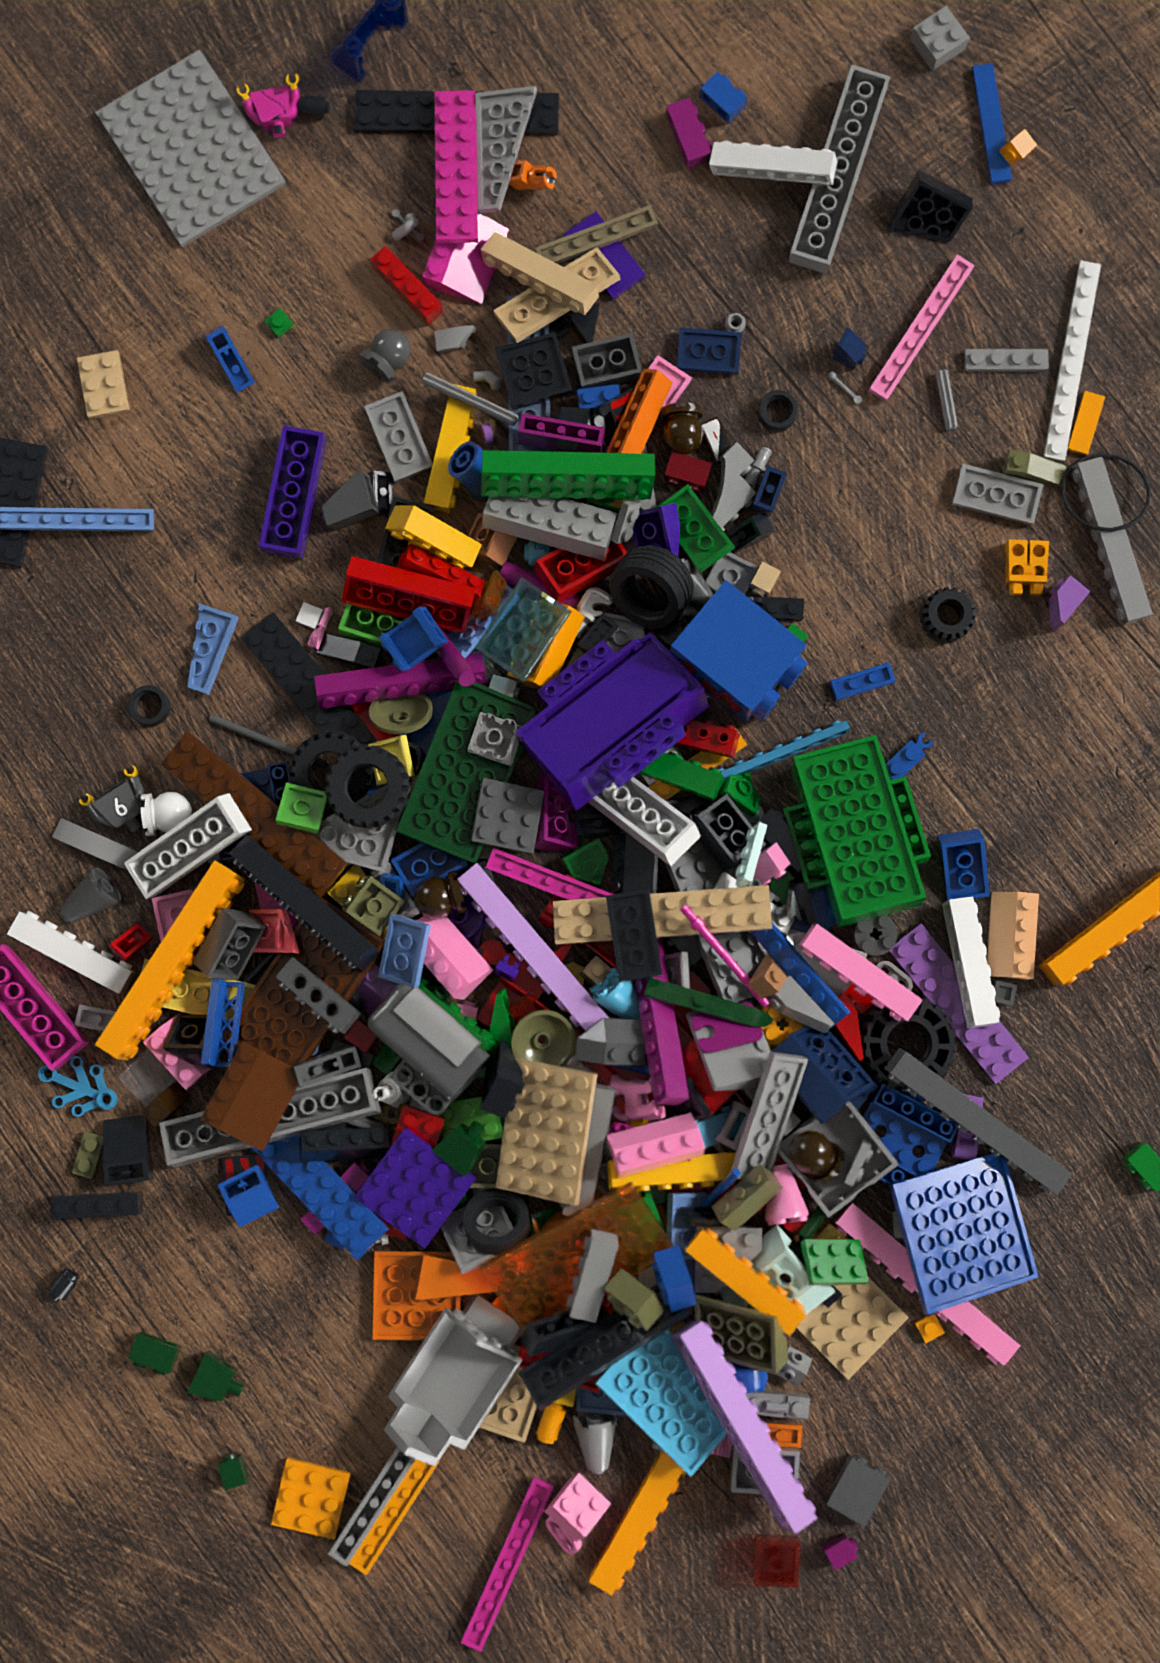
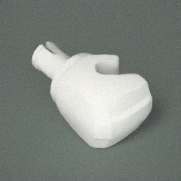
(592, 598)
(390, 1092)

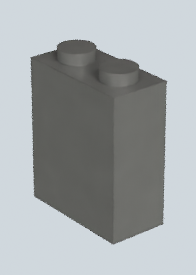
(857, 1489)

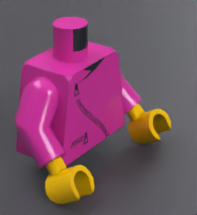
(273, 107)

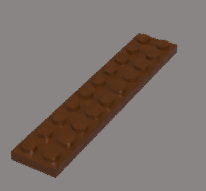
(293, 848)

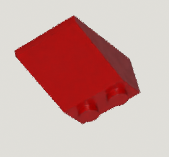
(848, 1028)

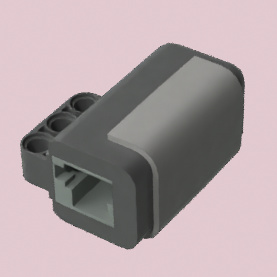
(431, 1042)

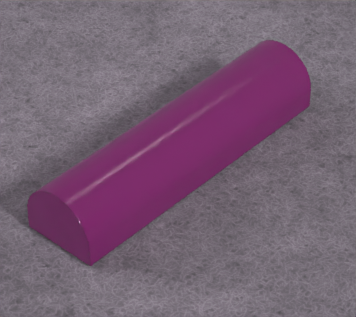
(513, 574)
(456, 663)

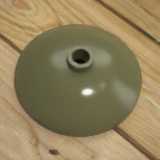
(401, 714)
(558, 1038)

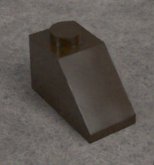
(166, 1104)

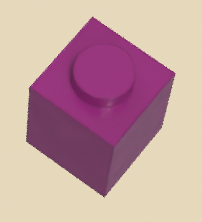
(841, 1551)

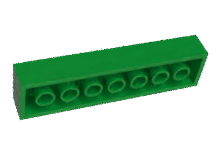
(567, 475)

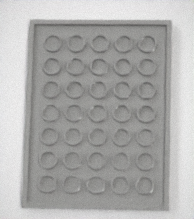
(191, 148)

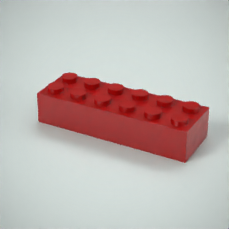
(402, 591)

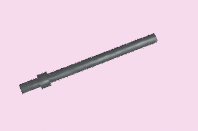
(260, 738)

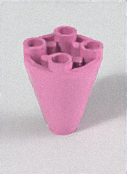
(788, 1201)

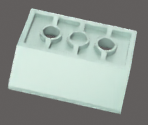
(779, 1259)

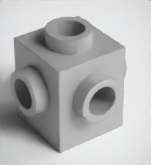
(796, 1367)

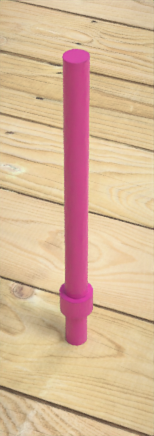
(698, 924)

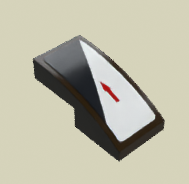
(715, 438)

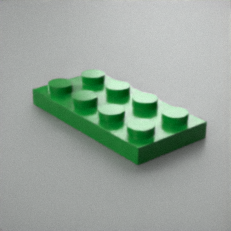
(699, 531)

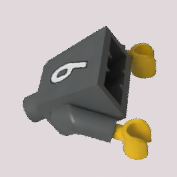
(118, 803)

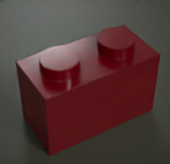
(687, 470)
(361, 1036)

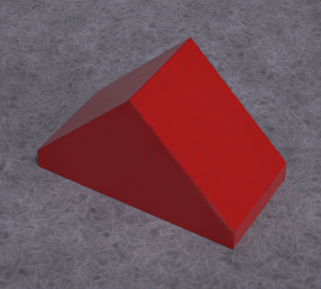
(131, 942)

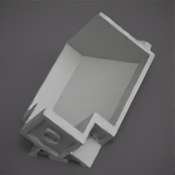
(453, 1380)

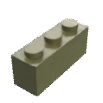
(747, 1197)

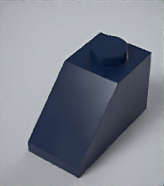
(850, 350)

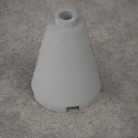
(595, 1438)

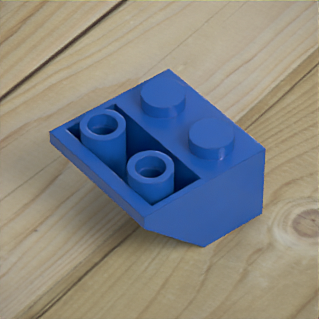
(248, 1196)

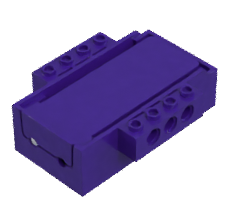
(610, 717)

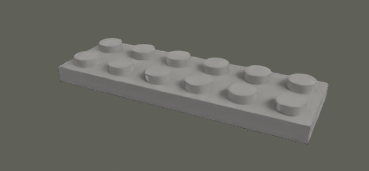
(769, 1112)

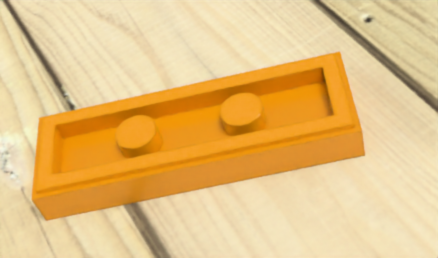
(1085, 423)

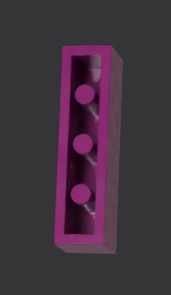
(560, 434)

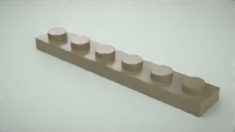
(599, 235)

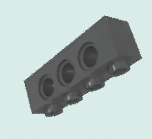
(346, 1013)

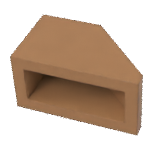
(767, 978)

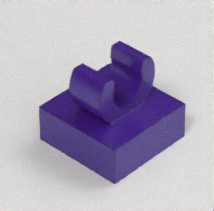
(507, 971)

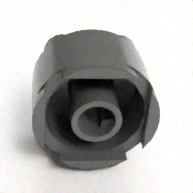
(884, 942)

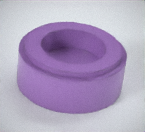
(487, 434)

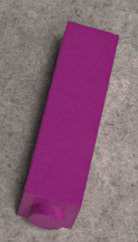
(354, 1178)

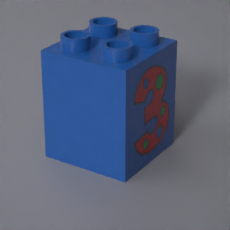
(739, 654)

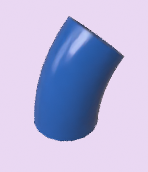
(466, 468)

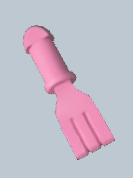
(317, 635)

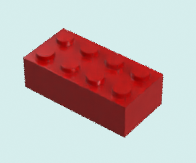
(569, 573)

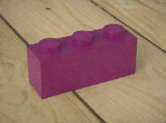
(689, 132)

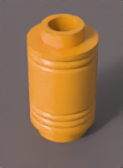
(551, 1423)

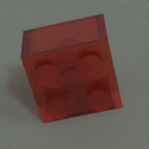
(776, 1560)

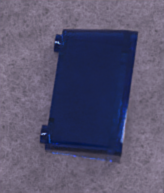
(350, 47)

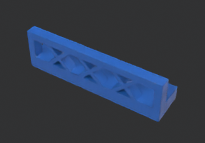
(215, 1023)

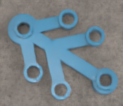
(82, 1088)

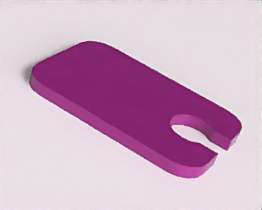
(727, 1033)

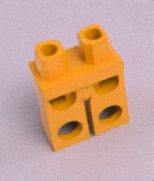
(1026, 566)

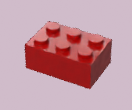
(696, 1070)

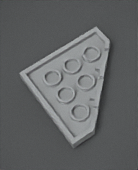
(361, 845)

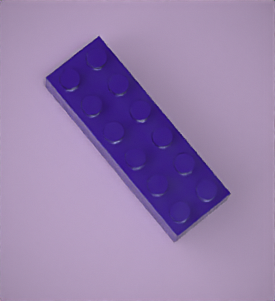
(292, 492)

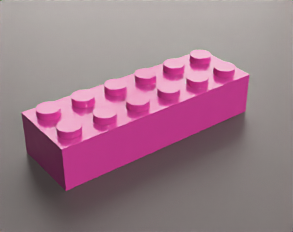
(37, 1013)

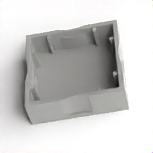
(846, 1131)

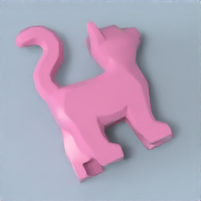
(635, 1099)

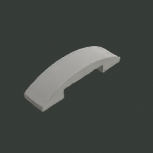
(93, 843)

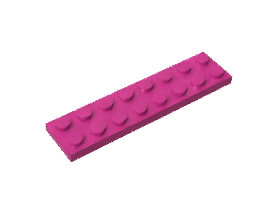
(456, 167)

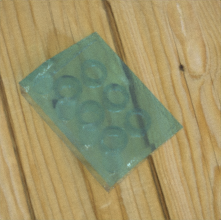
(523, 629)

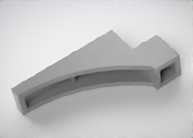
(733, 489)

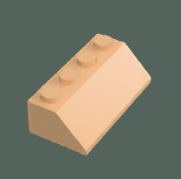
(1012, 934)

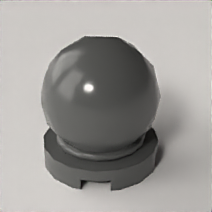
(387, 353)

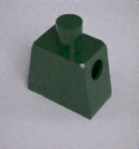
(462, 1147)
(215, 1379)

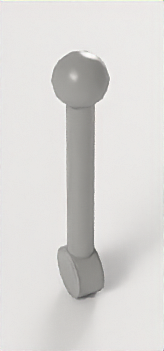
(396, 214)
(856, 399)

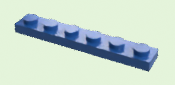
(797, 967)

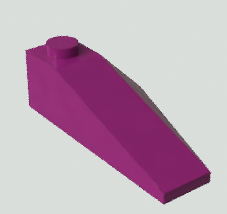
(555, 823)

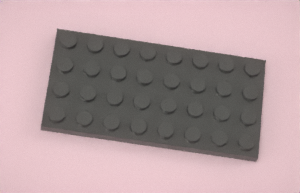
(700, 871)

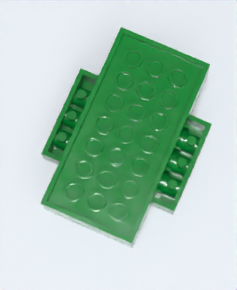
(856, 832)

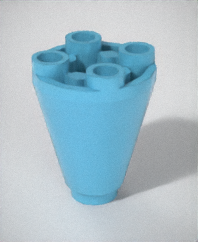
(617, 996)

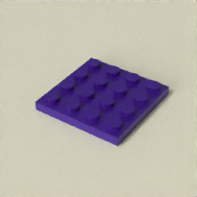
(414, 1188)

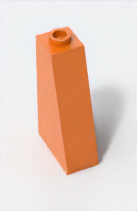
(442, 1278)

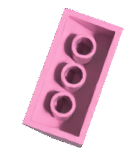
(453, 958)
(655, 1145)

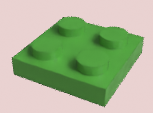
(301, 808)

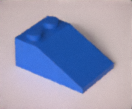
(964, 864)

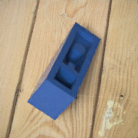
(229, 358)

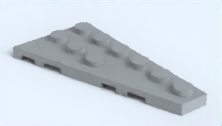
(499, 132)

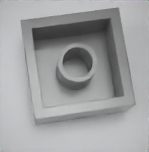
(939, 38)

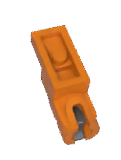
(532, 177)

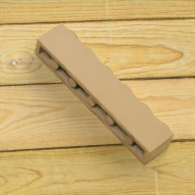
(539, 273)

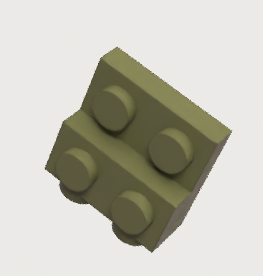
(372, 904)

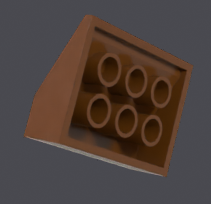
(252, 1096)

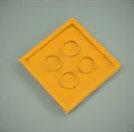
(311, 1498)

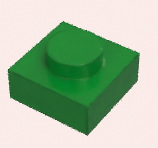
(279, 323)

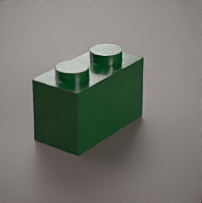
(154, 1353)

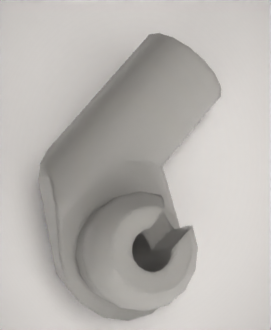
(406, 228)
(489, 376)

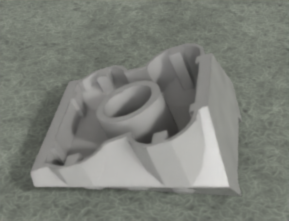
(495, 738)

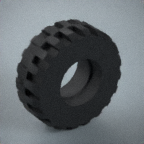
(937, 1032)

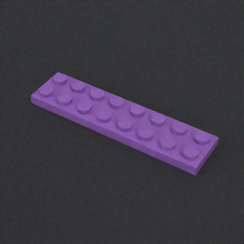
(937, 980)

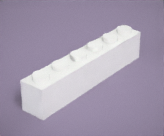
(773, 162)
(71, 952)
(970, 962)

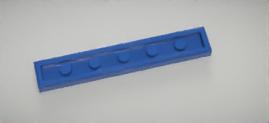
(991, 122)

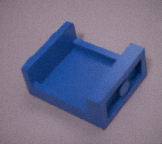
(413, 639)

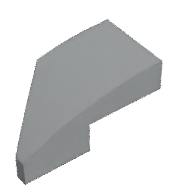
(453, 338)

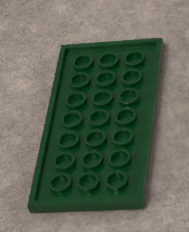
(450, 778)

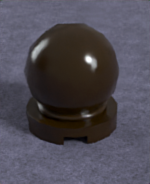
(682, 430)
(439, 896)
(816, 1156)

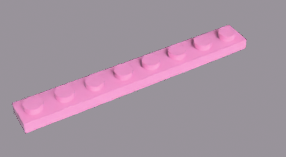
(921, 328)

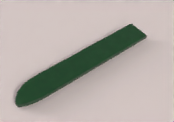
(707, 1004)

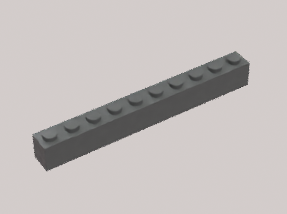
(978, 1121)

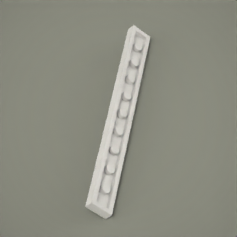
(1071, 361)

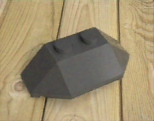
(613, 1043)

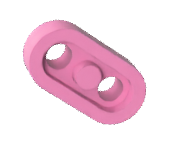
(563, 1539)

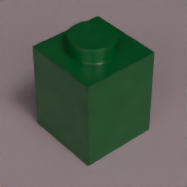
(233, 1471)

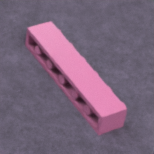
(860, 972)

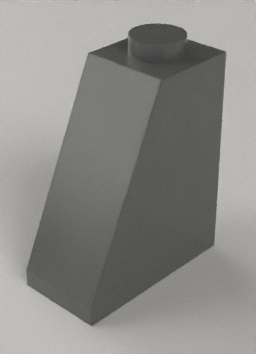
(351, 503)

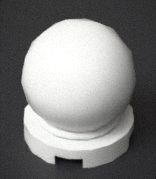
(164, 812)

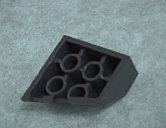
(930, 209)

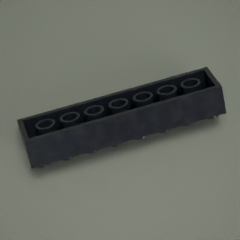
(301, 900)

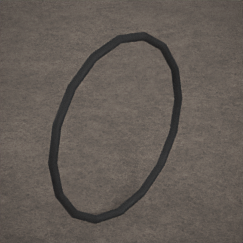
(1105, 528)

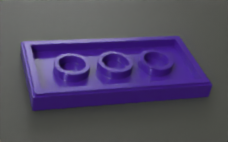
(617, 255)

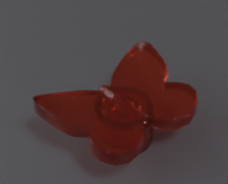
(523, 1006)

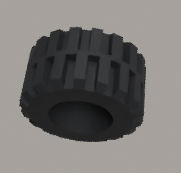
(959, 603)

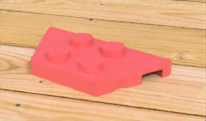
(278, 934)

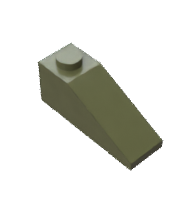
(1033, 468)

